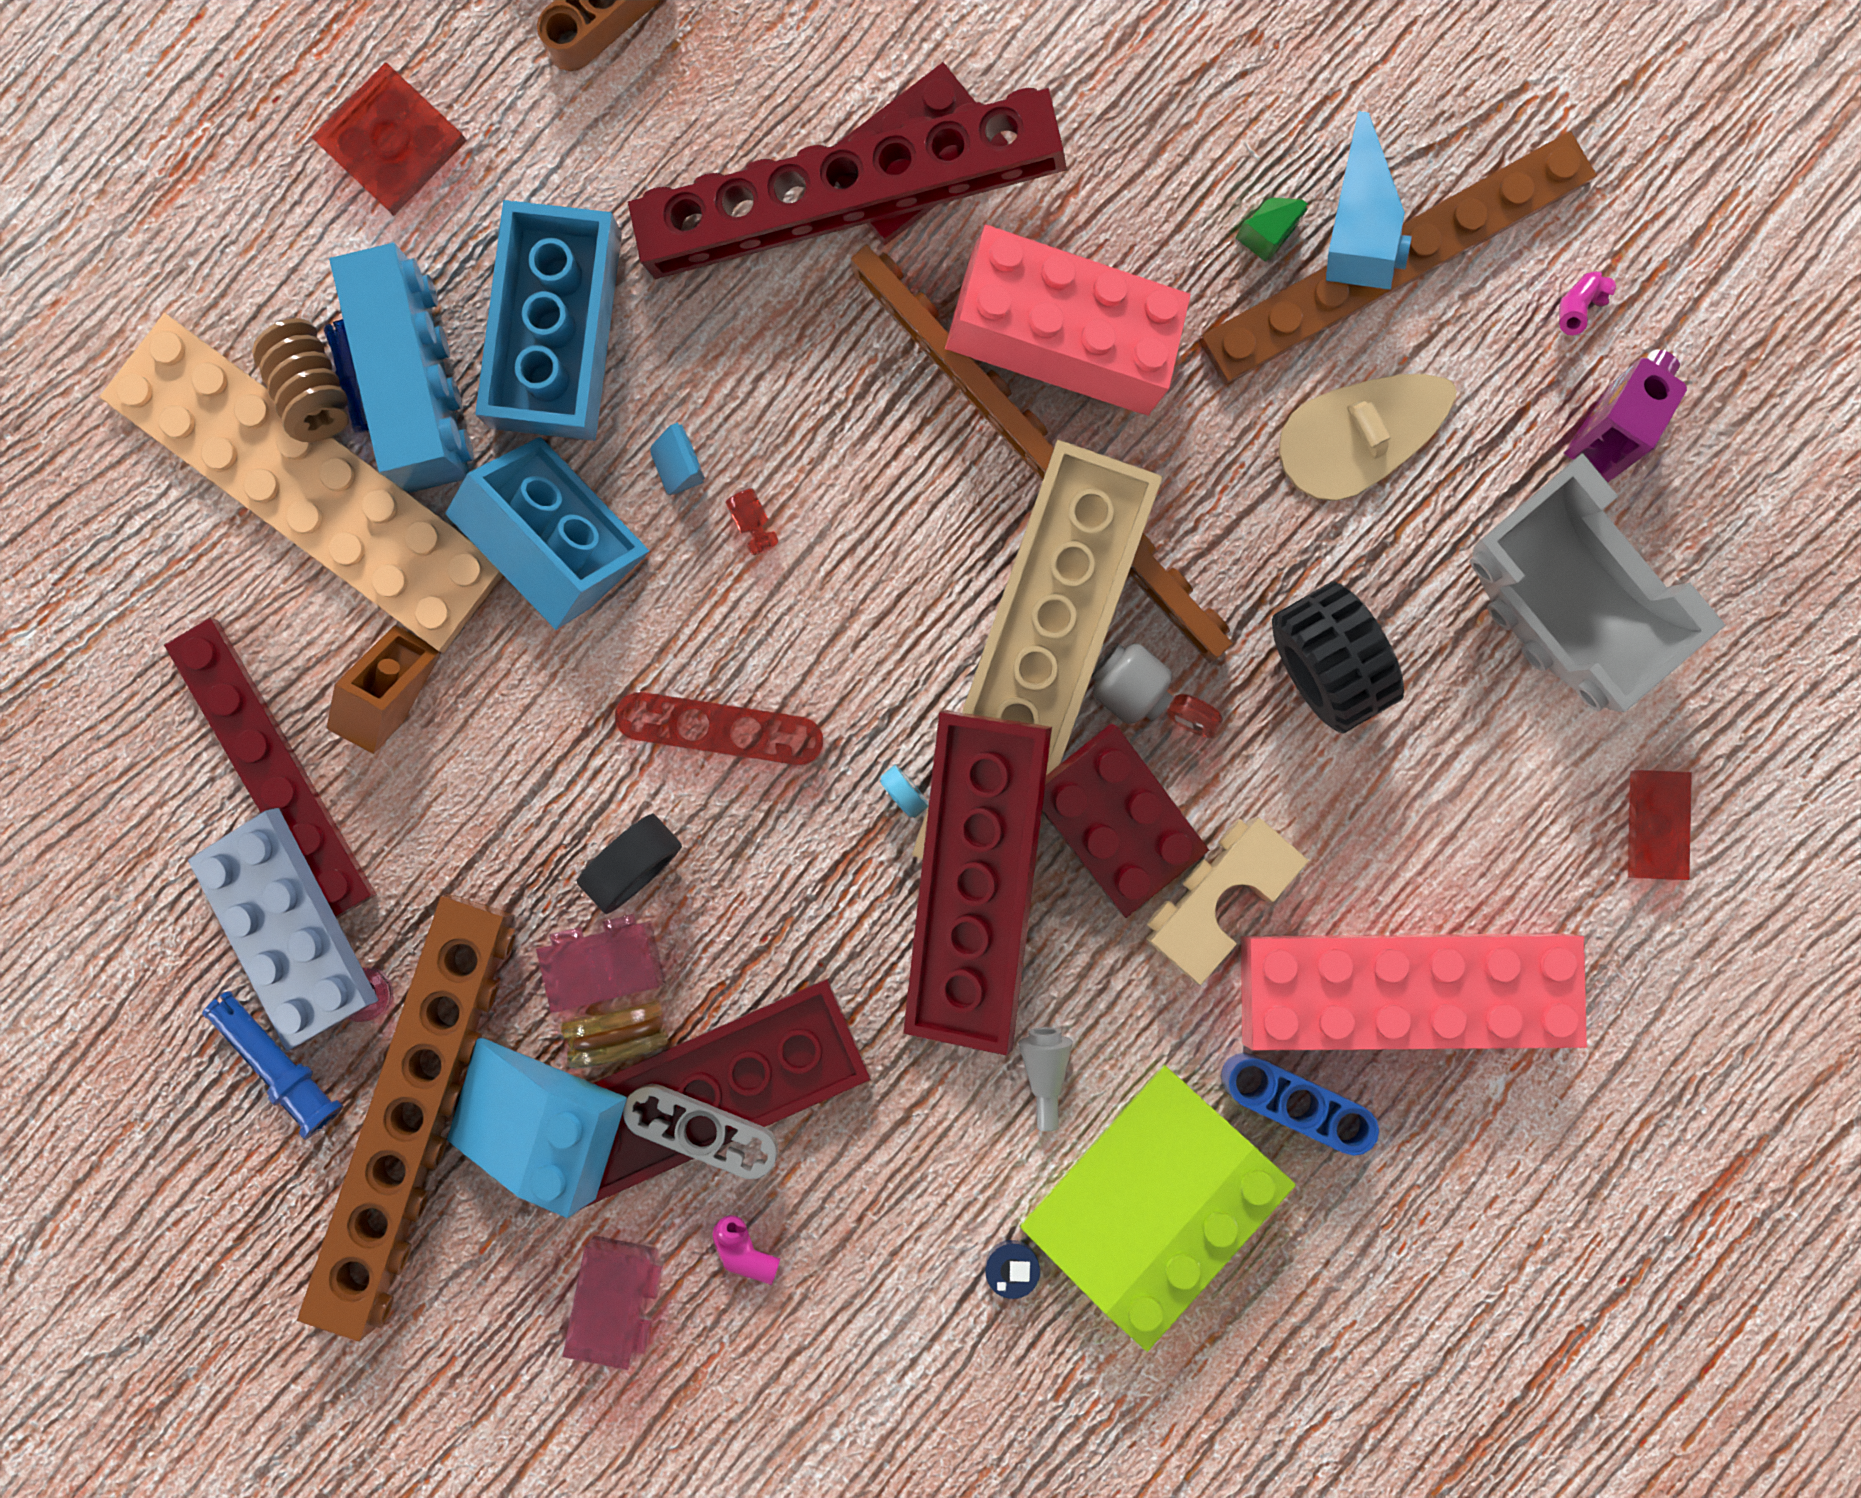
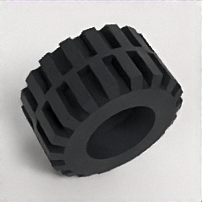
(1338, 657)

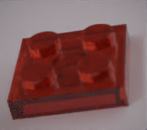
(389, 139)

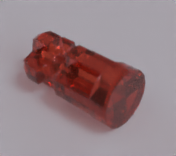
(750, 518)

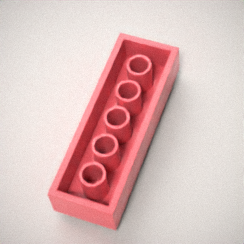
(1413, 991)

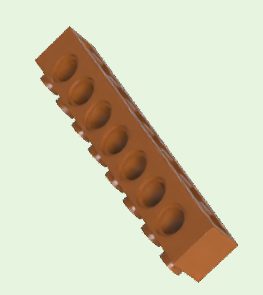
(333, 1297)

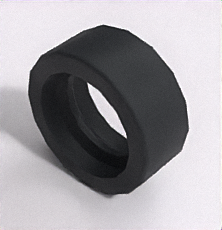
(629, 863)

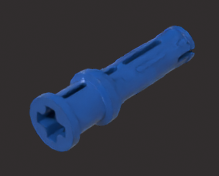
(287, 1083)

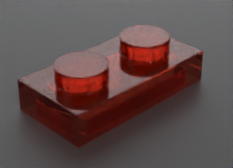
(1659, 825)

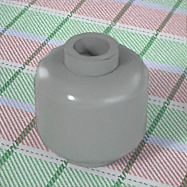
(1132, 683)

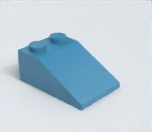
(535, 1127)

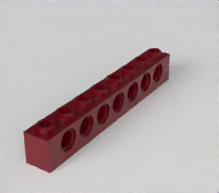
(873, 196)

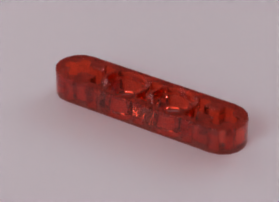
(719, 734)

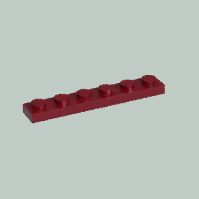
(267, 759)

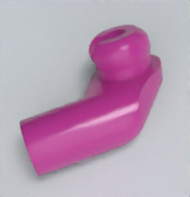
(1574, 305)

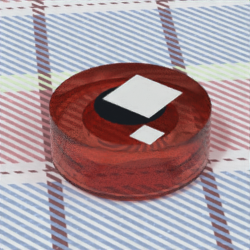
(1195, 715)

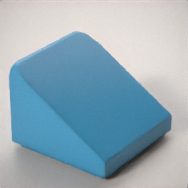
(676, 460)

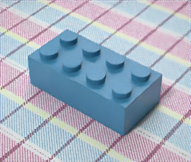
(549, 320)
(402, 368)

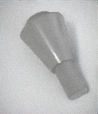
(1046, 1063)

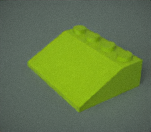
(1156, 1207)

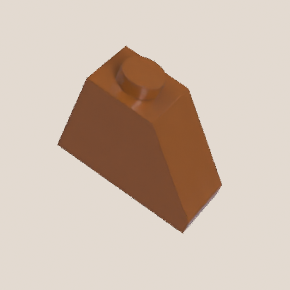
(381, 689)

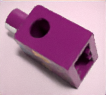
(1638, 409)

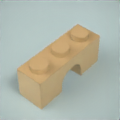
(1189, 929)

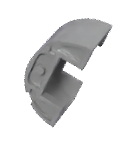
(1586, 595)

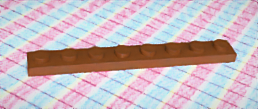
(1436, 239)

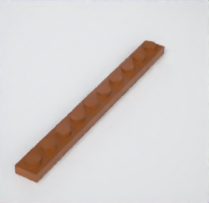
(1026, 437)

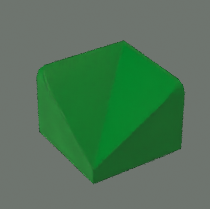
(1271, 226)

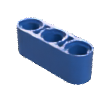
(1319, 1120)

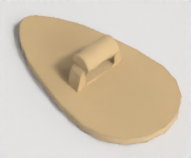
(1361, 433)

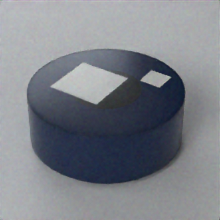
(1012, 1269)

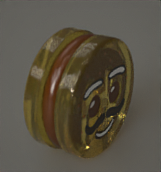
(614, 1033)

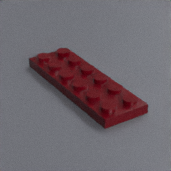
(976, 880)
(749, 1067)

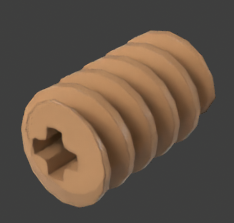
(301, 380)

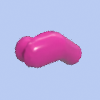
(738, 1252)

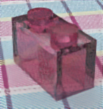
(601, 965)
(611, 1303)

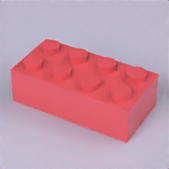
(1068, 321)

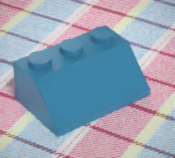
(545, 531)

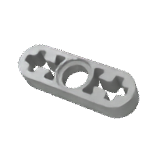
(668, 1104)

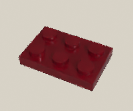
(932, 97)
(1119, 820)

